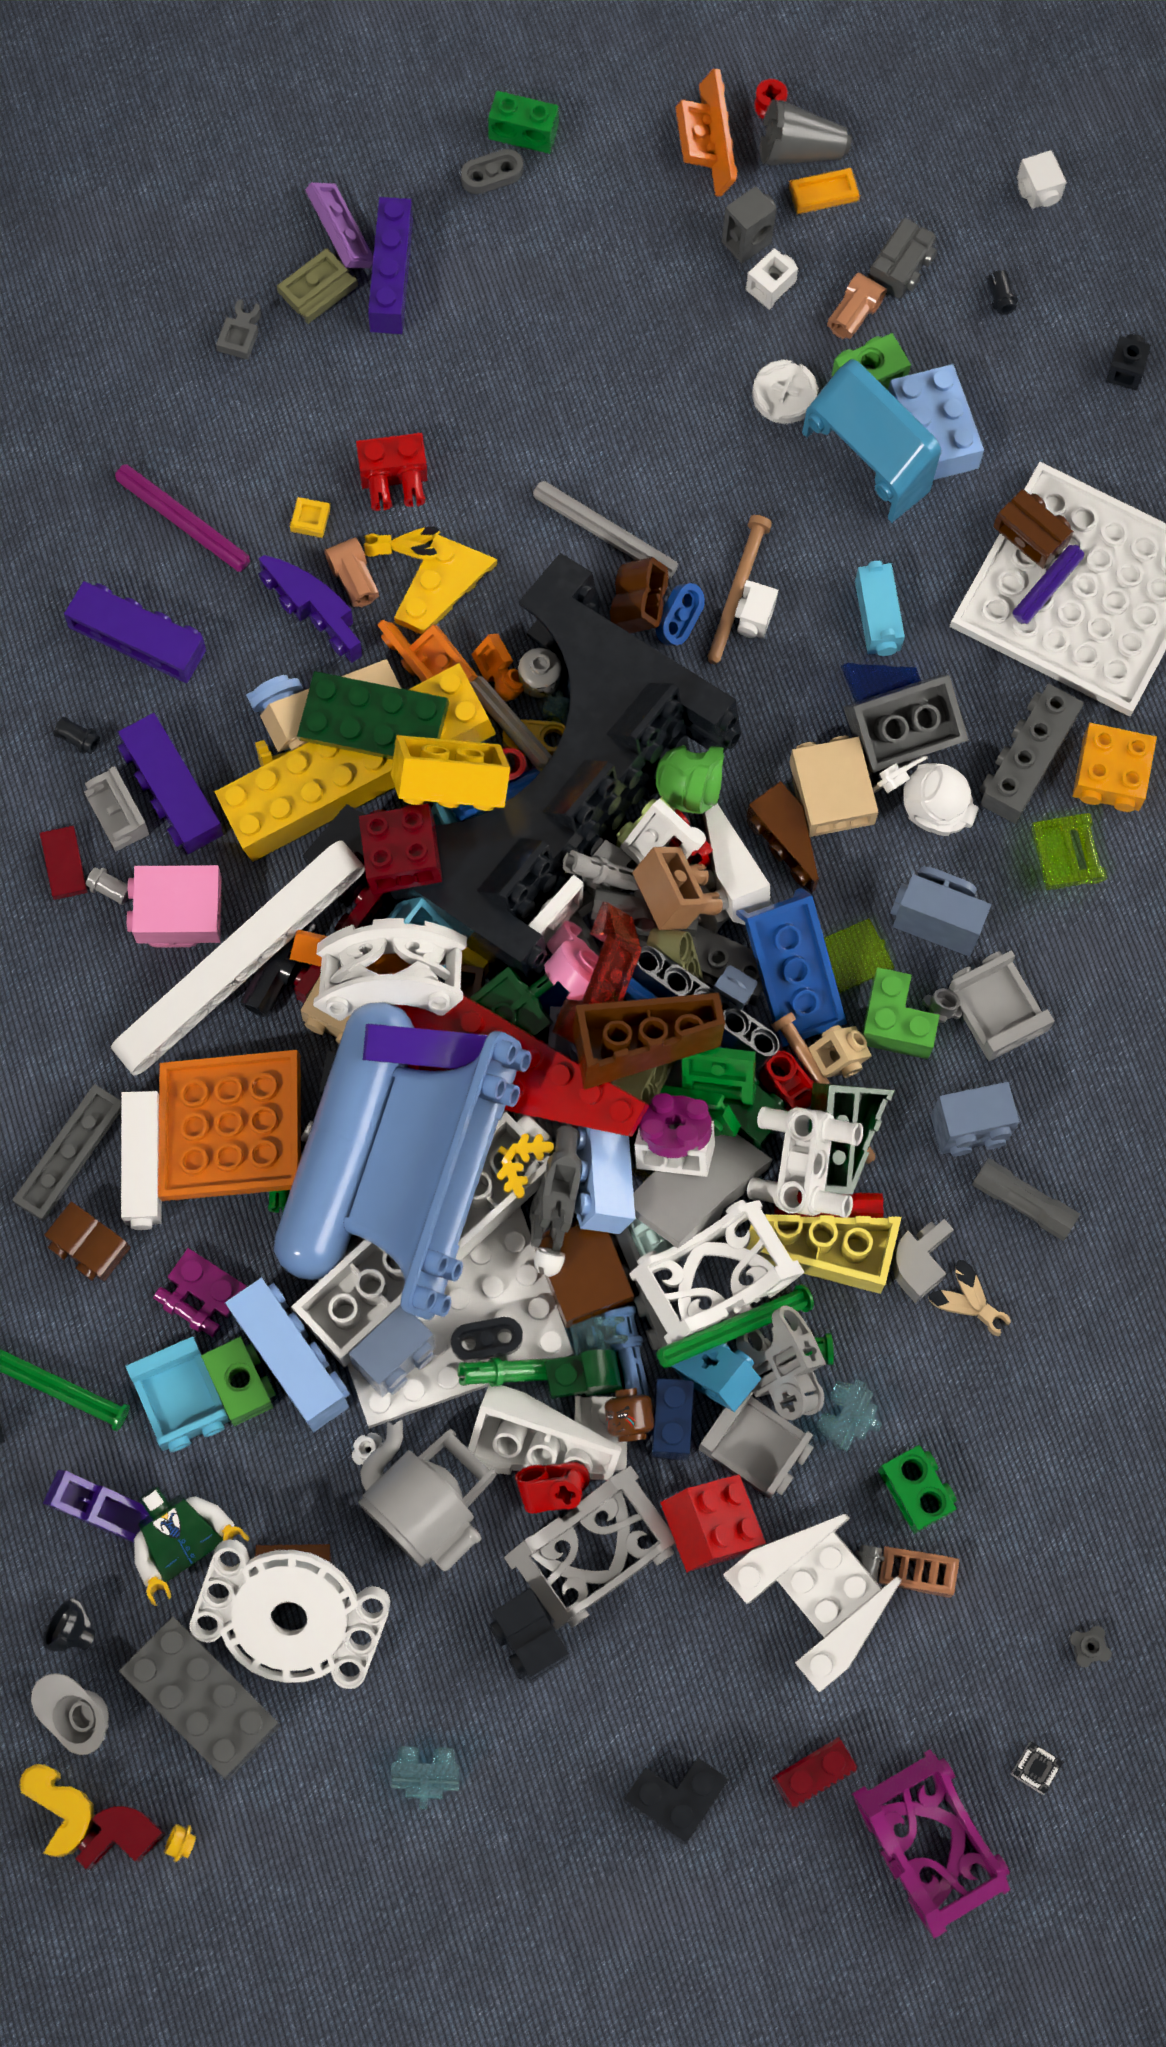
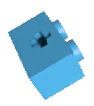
(720, 1375)

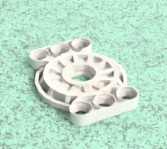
(298, 1579)

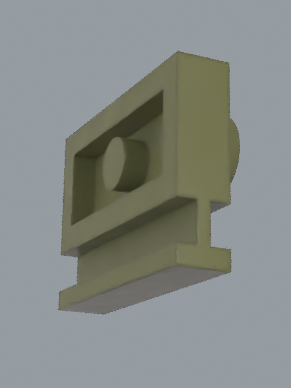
(317, 286)

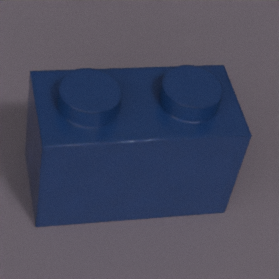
(672, 1419)

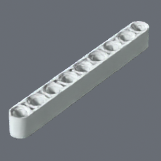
(238, 957)

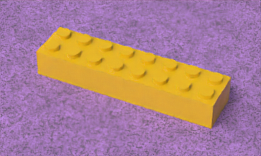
(319, 780)

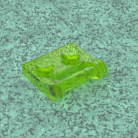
(1058, 854)

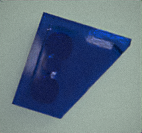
(873, 680)

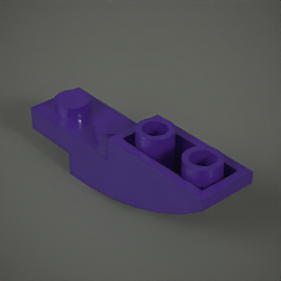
(310, 597)

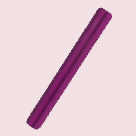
(182, 518)

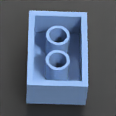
(941, 407)

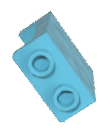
(178, 1395)

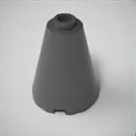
(800, 136)

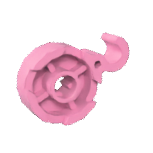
(571, 960)

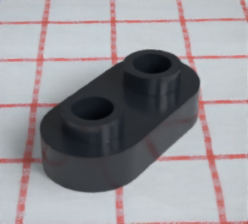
(485, 1335)

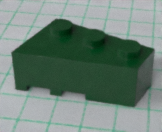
(851, 1105)

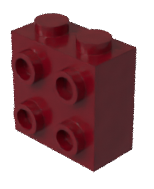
(400, 848)

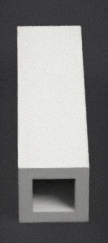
(140, 1160)

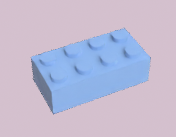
(291, 1360)

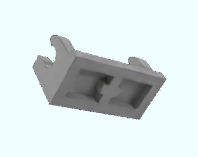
(115, 809)

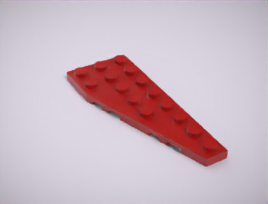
(552, 1082)

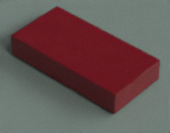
(63, 862)

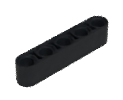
(669, 979)

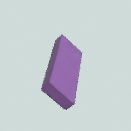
(340, 225)

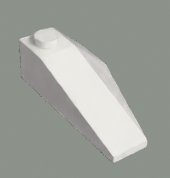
(734, 870)
(524, 1432)

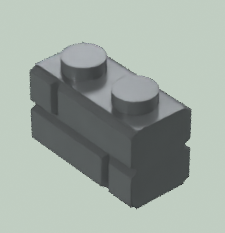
(903, 257)

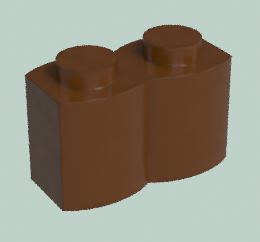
(639, 595)
(87, 1242)

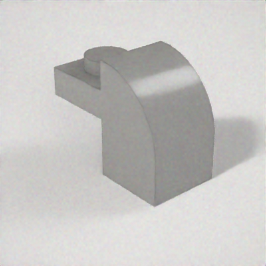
(912, 1263)

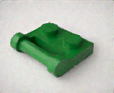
(722, 1072)

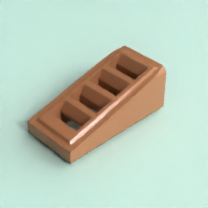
(931, 1587)

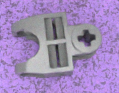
(784, 1365)

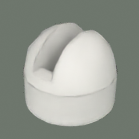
(548, 1261)

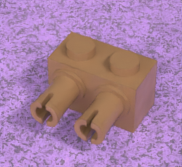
(674, 888)

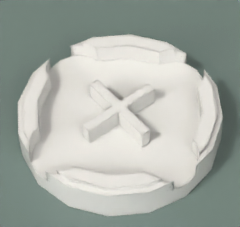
(784, 391)

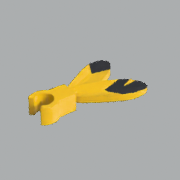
(408, 544)

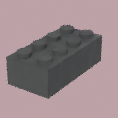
(200, 1698)

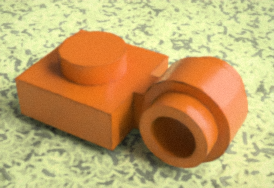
(493, 664)

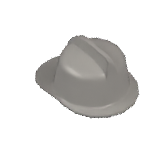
(70, 1713)

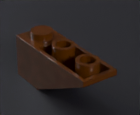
(783, 824)

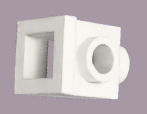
(771, 278)
(755, 609)

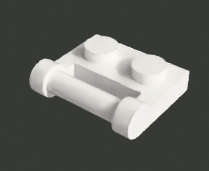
(658, 829)

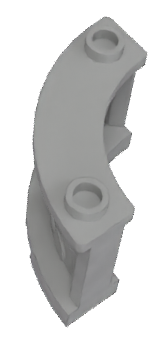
(542, 1547)

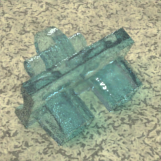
(855, 1417)
(425, 1780)

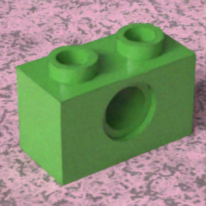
(883, 354)
(243, 1402)

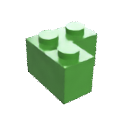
(891, 1024)

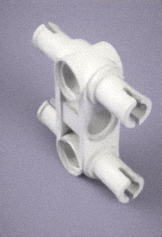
(805, 1161)

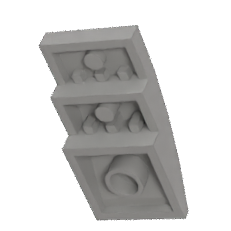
(687, 1204)

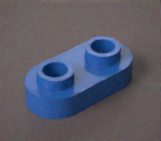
(678, 616)

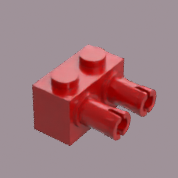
(393, 462)

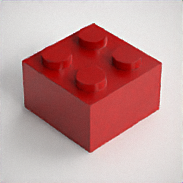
(712, 1523)

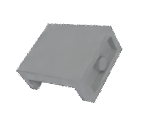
(999, 1005)
(757, 1446)

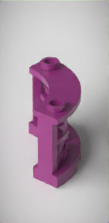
(929, 1896)

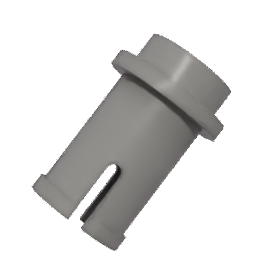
(107, 885)

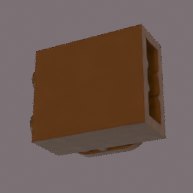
(590, 1276)

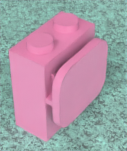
(175, 905)

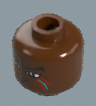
(629, 1415)

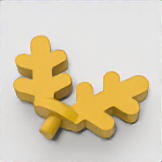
(523, 1148)

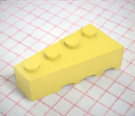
(837, 1248)

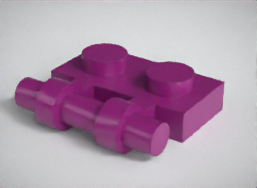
(206, 1283)

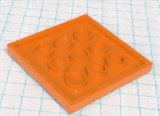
(229, 1125)

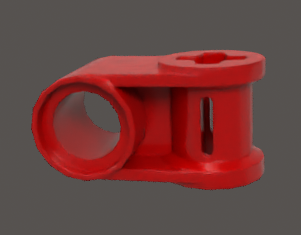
(791, 1086)
(550, 1488)

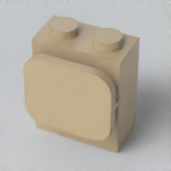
(833, 785)

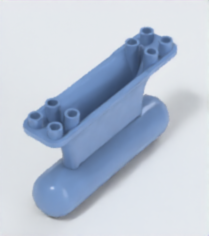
(396, 1160)

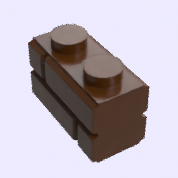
(1034, 528)

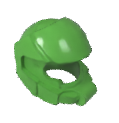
(690, 779)

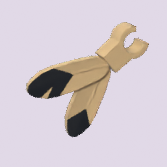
(973, 1300)

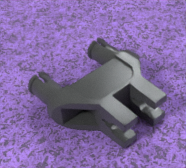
(558, 1190)

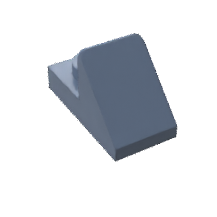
(735, 986)

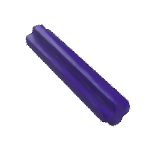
(1048, 584)

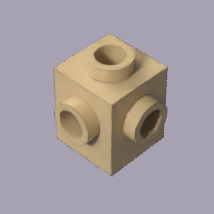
(840, 1051)

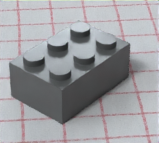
(907, 722)

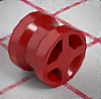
(764, 91)

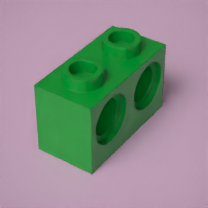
(523, 122)
(908, 1493)

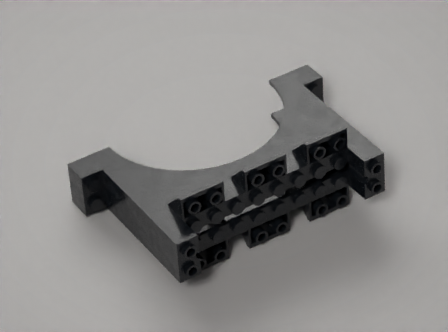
(621, 721)

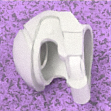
(939, 794)

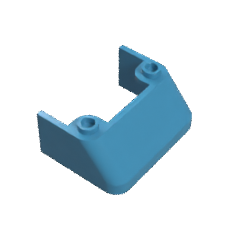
(879, 433)

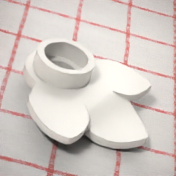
(896, 775)

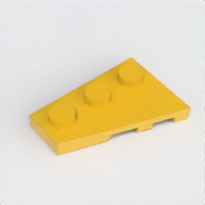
(441, 583)

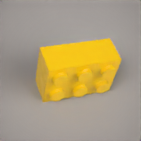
(450, 772)

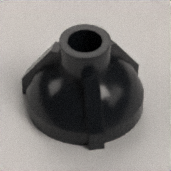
(68, 1628)

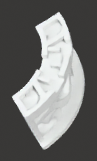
(415, 986)
(767, 1278)

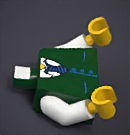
(177, 1537)

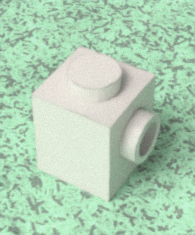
(1041, 180)

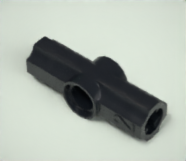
(271, 979)

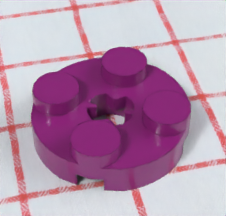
(675, 1110)

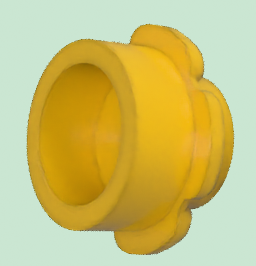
(179, 1842)

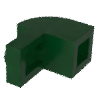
(589, 1373)

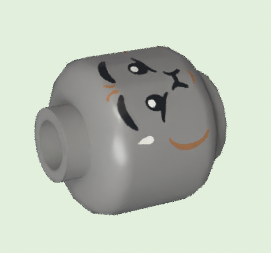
(540, 672)

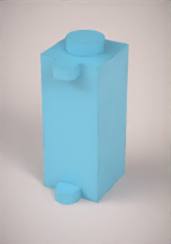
(879, 608)

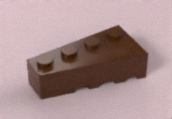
(644, 1034)

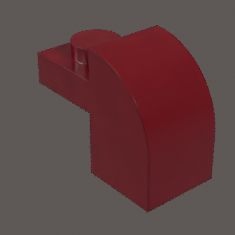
(121, 1826)

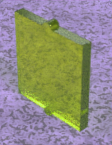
(856, 954)

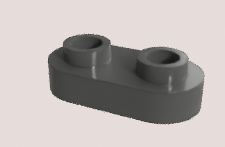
(490, 169)

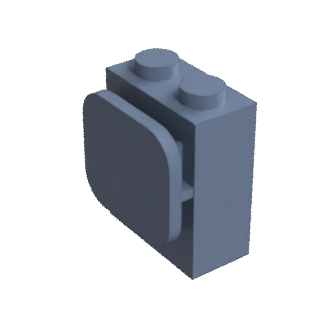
(940, 910)

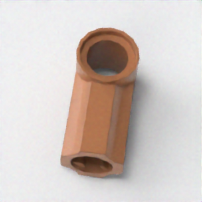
(859, 300)
(349, 564)

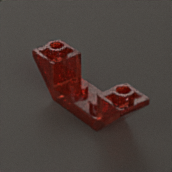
(612, 969)

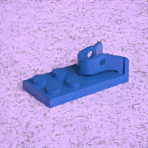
(795, 965)

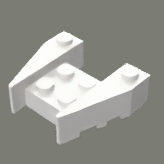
(826, 1586)

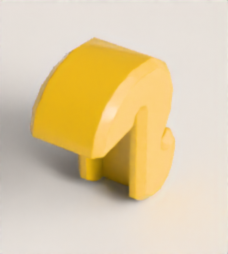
(65, 1801)

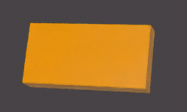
(824, 191)

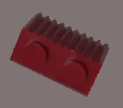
(814, 1773)

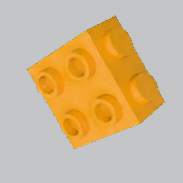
(1114, 767)

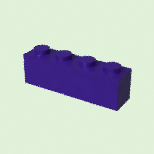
(390, 265)
(135, 631)
(170, 783)

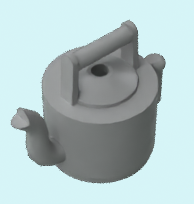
(422, 1501)

